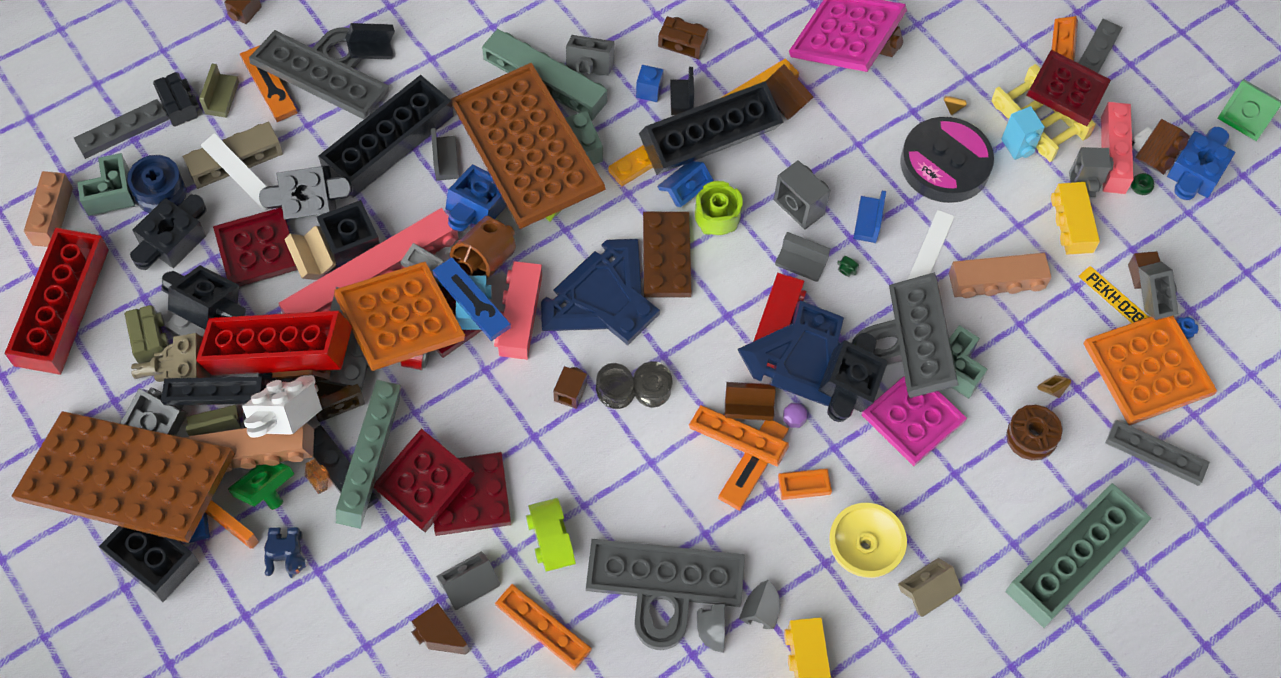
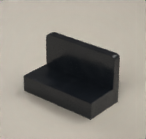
(370, 41)
(682, 94)

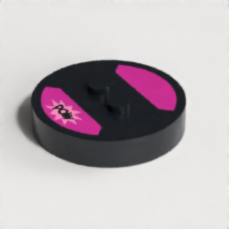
(947, 159)

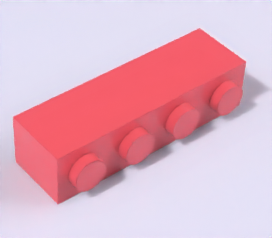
(1117, 136)
(520, 309)

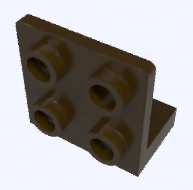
(337, 399)

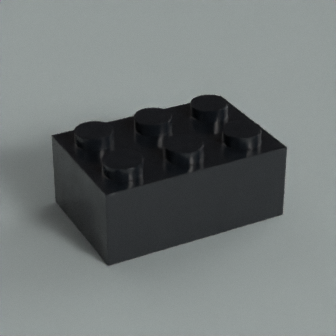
(150, 559)

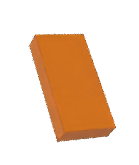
(804, 484)

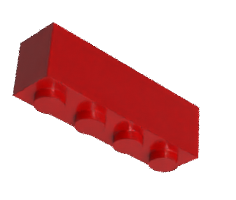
(780, 305)

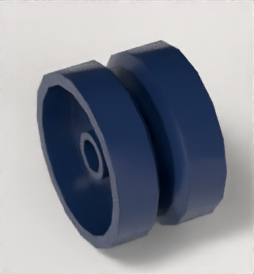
(154, 179)

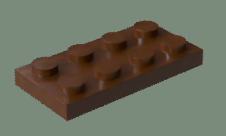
(666, 255)

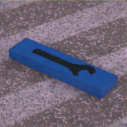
(471, 299)

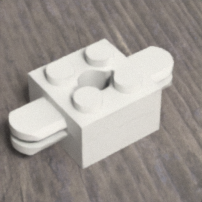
(282, 407)

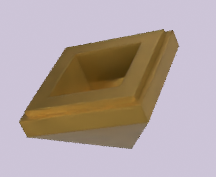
(954, 104)
(1055, 385)

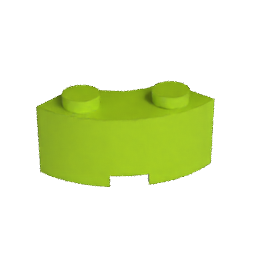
(551, 535)

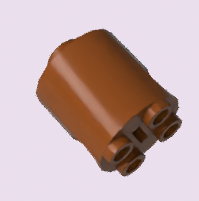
(484, 247)

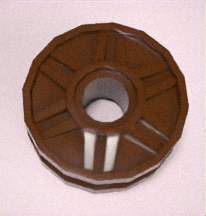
(1040, 420)

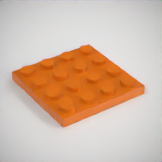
(399, 315)
(1149, 368)

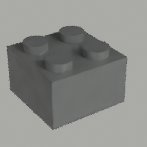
(801, 194)

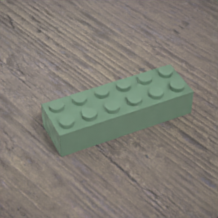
(1077, 555)

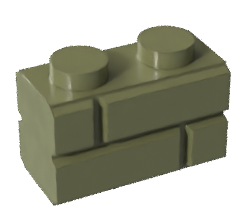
(145, 332)

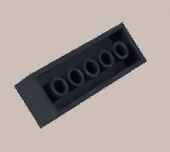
(710, 127)
(388, 134)

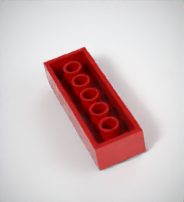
(57, 301)
(275, 343)

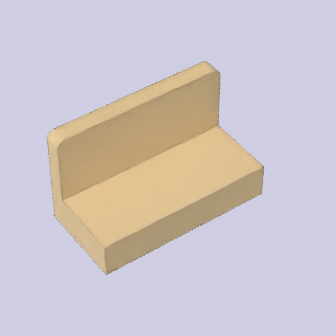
(311, 254)

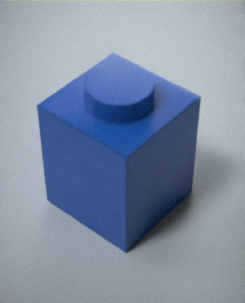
(649, 83)

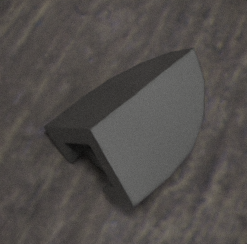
(762, 606)
(712, 627)

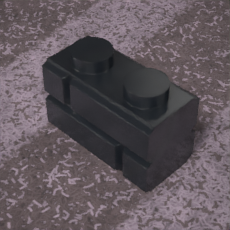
(175, 98)

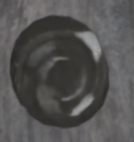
(652, 384)
(615, 386)

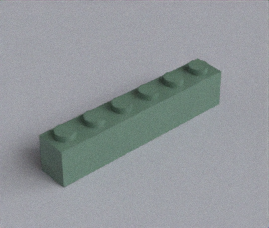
(562, 82)
(368, 454)

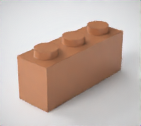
(48, 207)

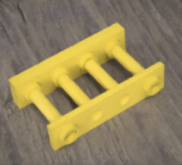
(1046, 146)

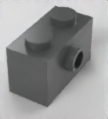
(1158, 290)

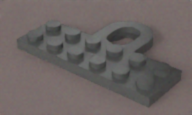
(319, 73)
(921, 336)
(665, 574)

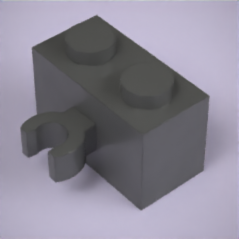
(590, 55)
(1092, 168)

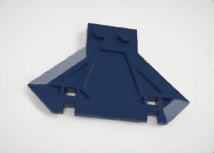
(602, 295)
(797, 352)

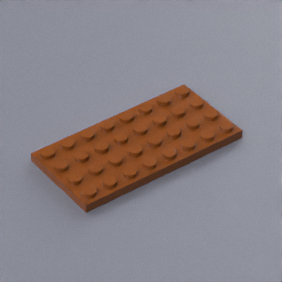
(527, 145)
(124, 476)

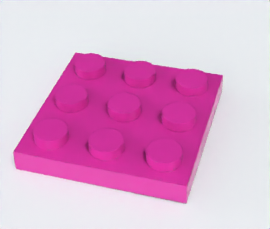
(914, 423)

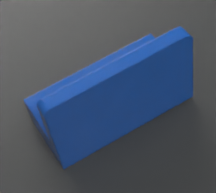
(686, 182)
(869, 218)

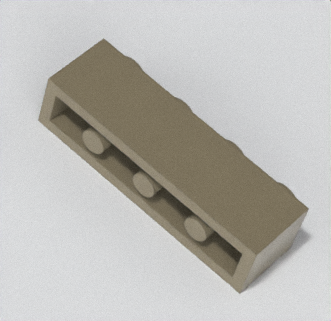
(250, 146)

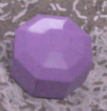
(795, 415)

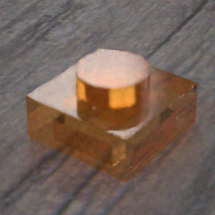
(317, 476)

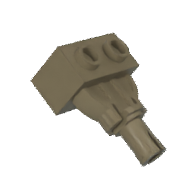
(174, 361)

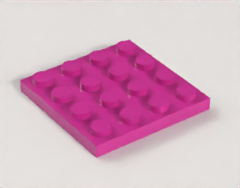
(848, 32)

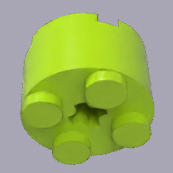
(718, 208)

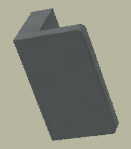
(444, 157)
(802, 256)
(468, 580)

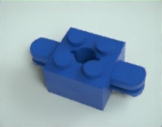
(1201, 163)
(473, 198)

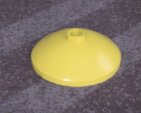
(869, 525)

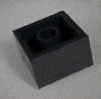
(348, 232)

